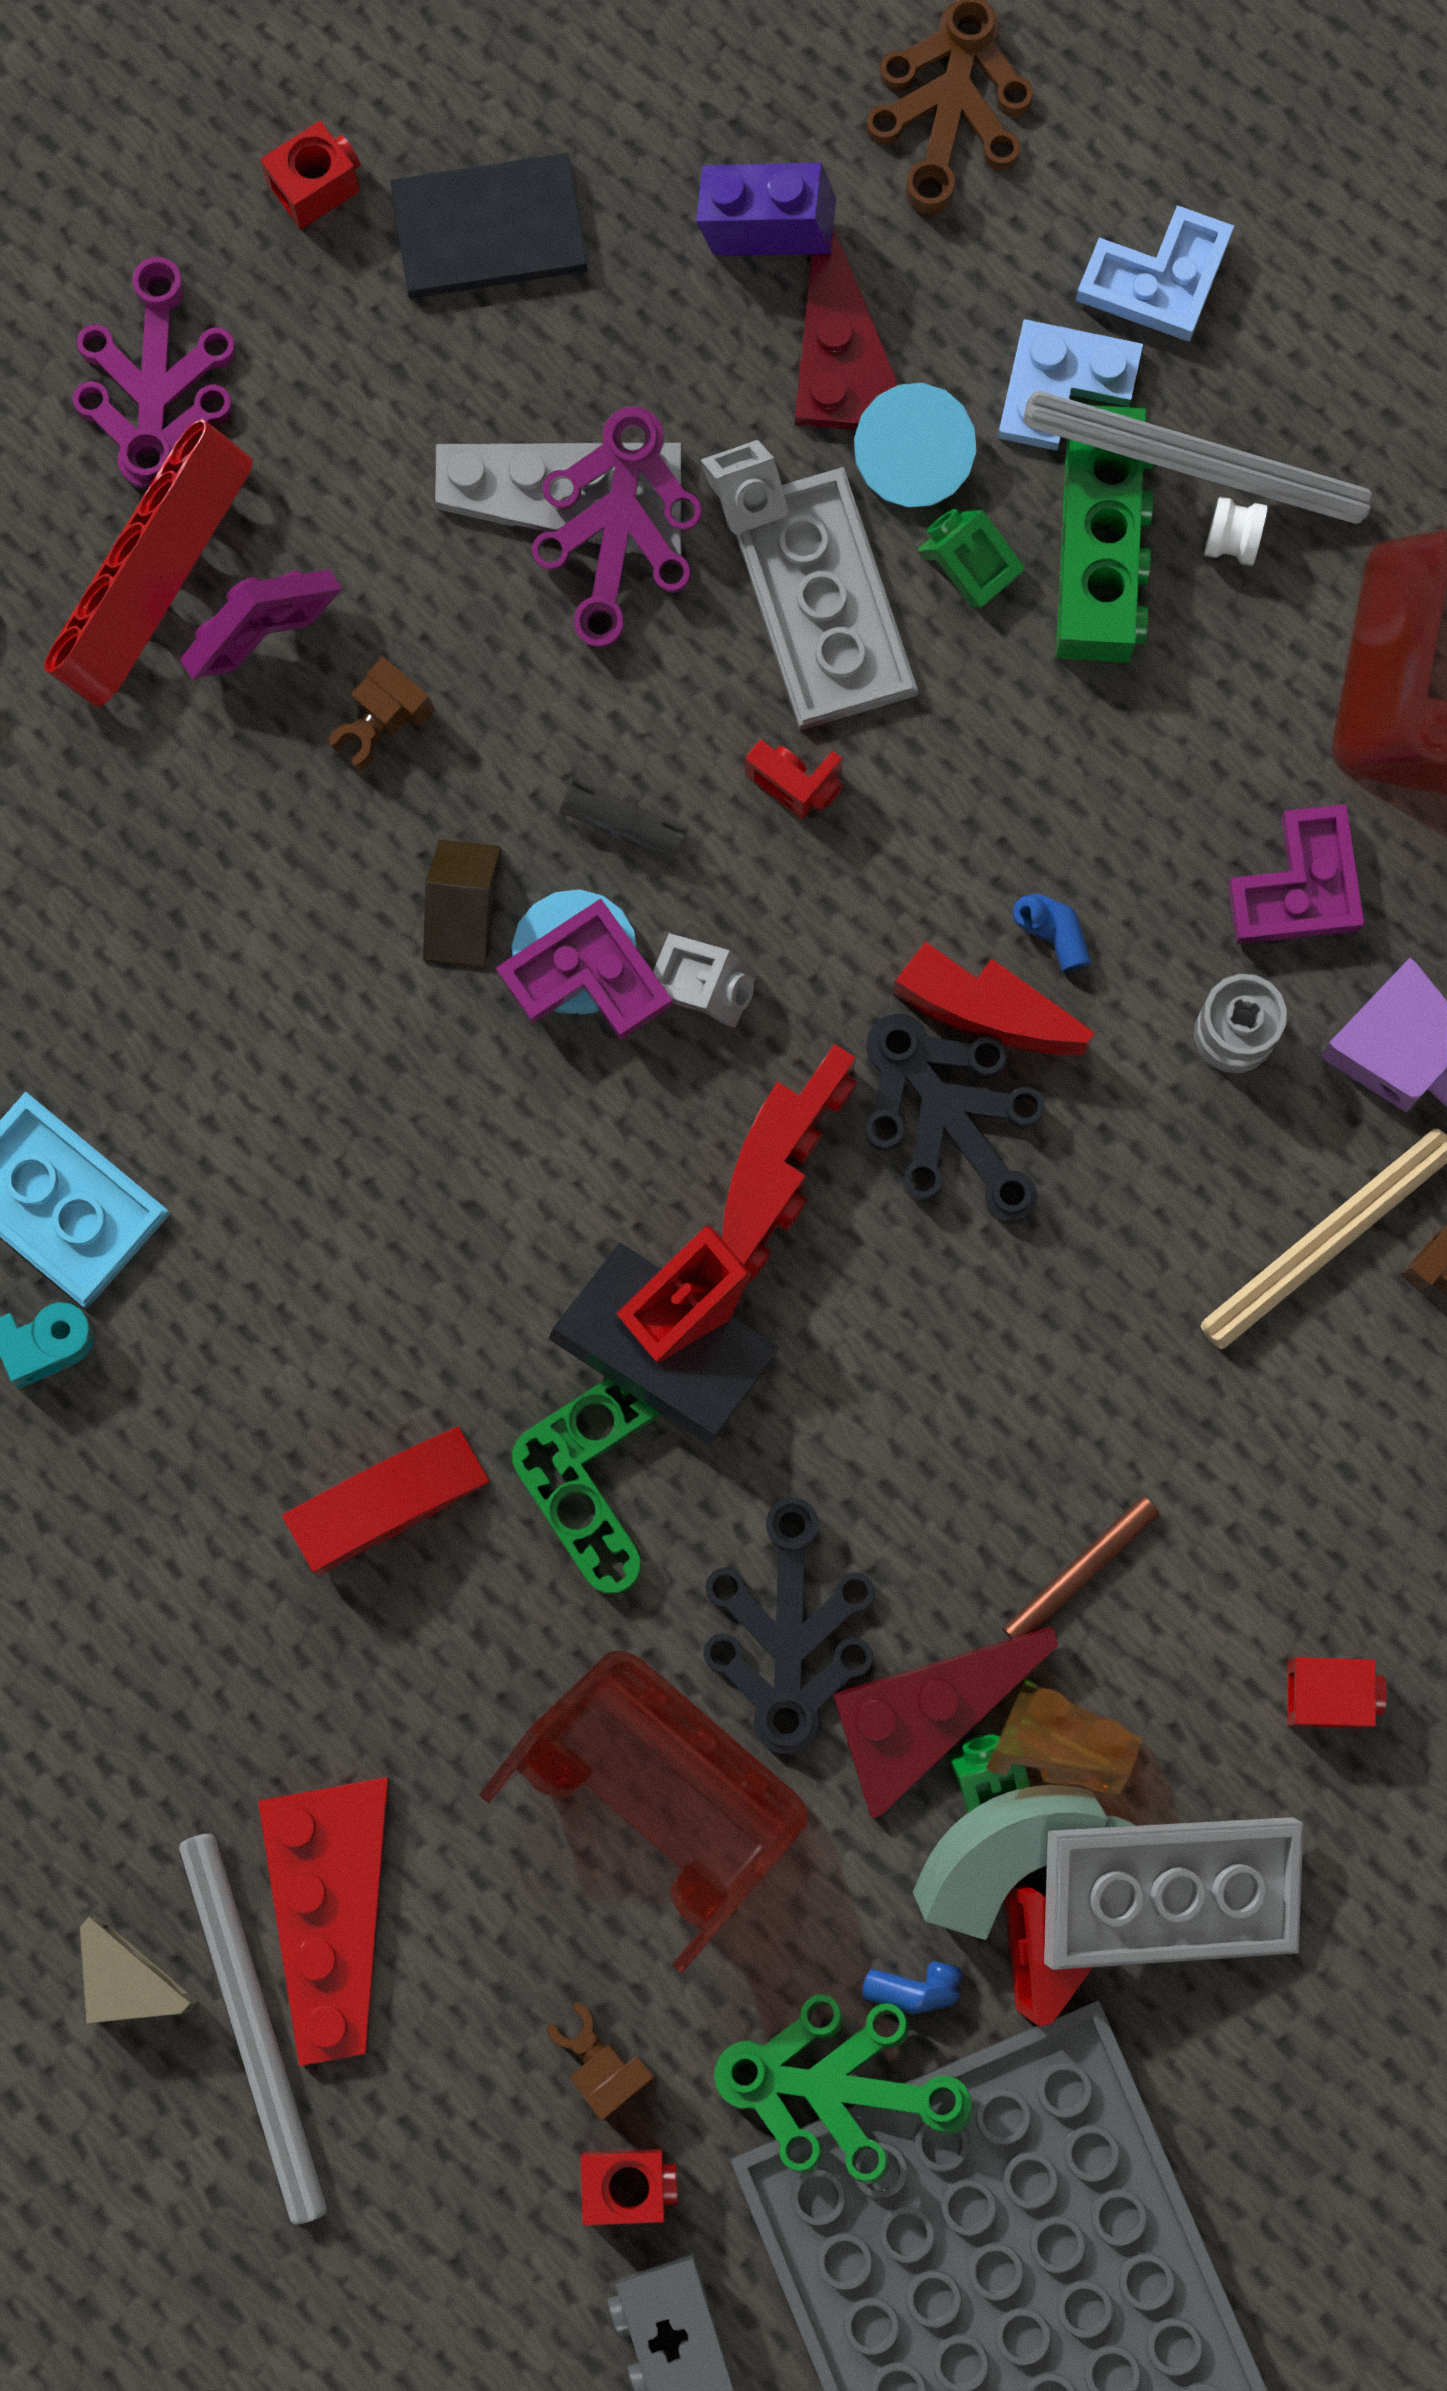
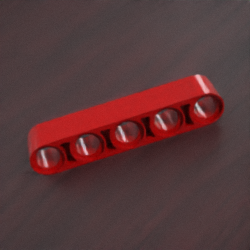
(148, 563)

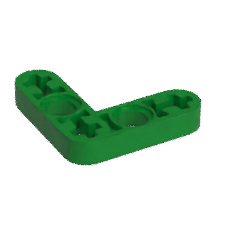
(573, 1454)

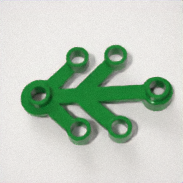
(830, 2087)

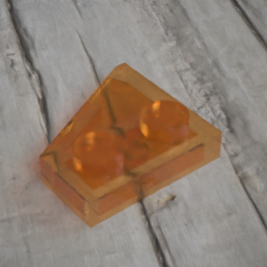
(1064, 1742)

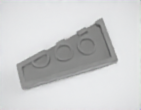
(507, 486)

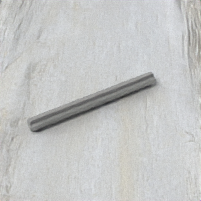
(1197, 457)
(253, 2029)

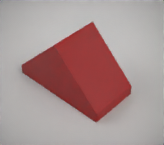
(687, 1296)
(1037, 1989)

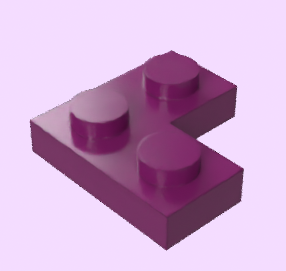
(253, 612)
(1314, 895)
(591, 956)

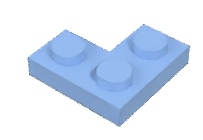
(1162, 290)
(1064, 365)

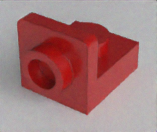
(785, 779)

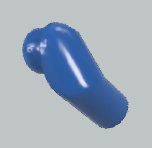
(1055, 924)
(911, 1995)

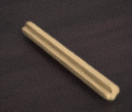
(1326, 1240)

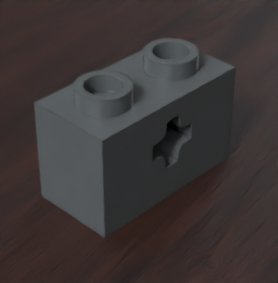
(677, 2294)

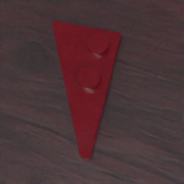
(841, 351)
(917, 1716)

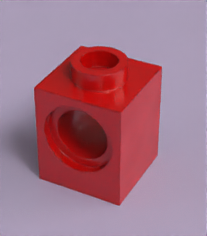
(312, 198)
(1334, 1693)
(598, 2200)

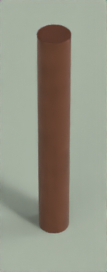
(1083, 1569)

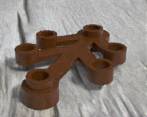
(951, 96)

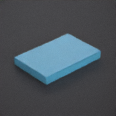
(68, 1203)

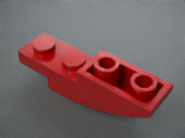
(763, 1183)

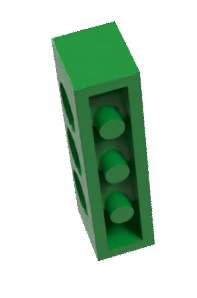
(1085, 625)

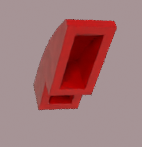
(990, 1005)
(384, 1500)

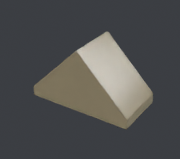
(122, 1980)

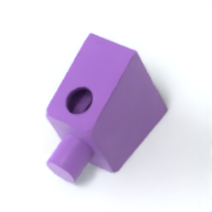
(1397, 1040)

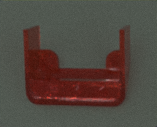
(1383, 715)
(670, 1779)

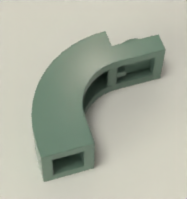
(997, 1848)

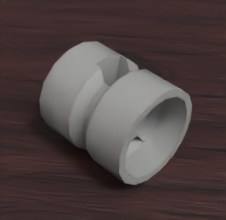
(1240, 1023)

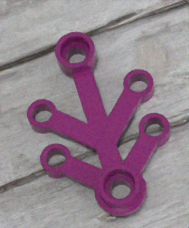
(152, 386)
(618, 515)

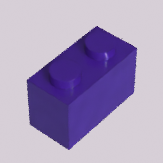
(766, 209)

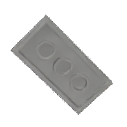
(826, 604)
(1173, 1892)

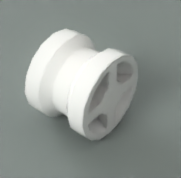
(1235, 530)

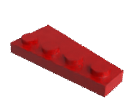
(325, 1892)

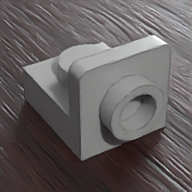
(747, 486)
(705, 978)

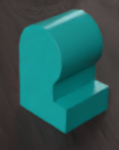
(45, 1346)

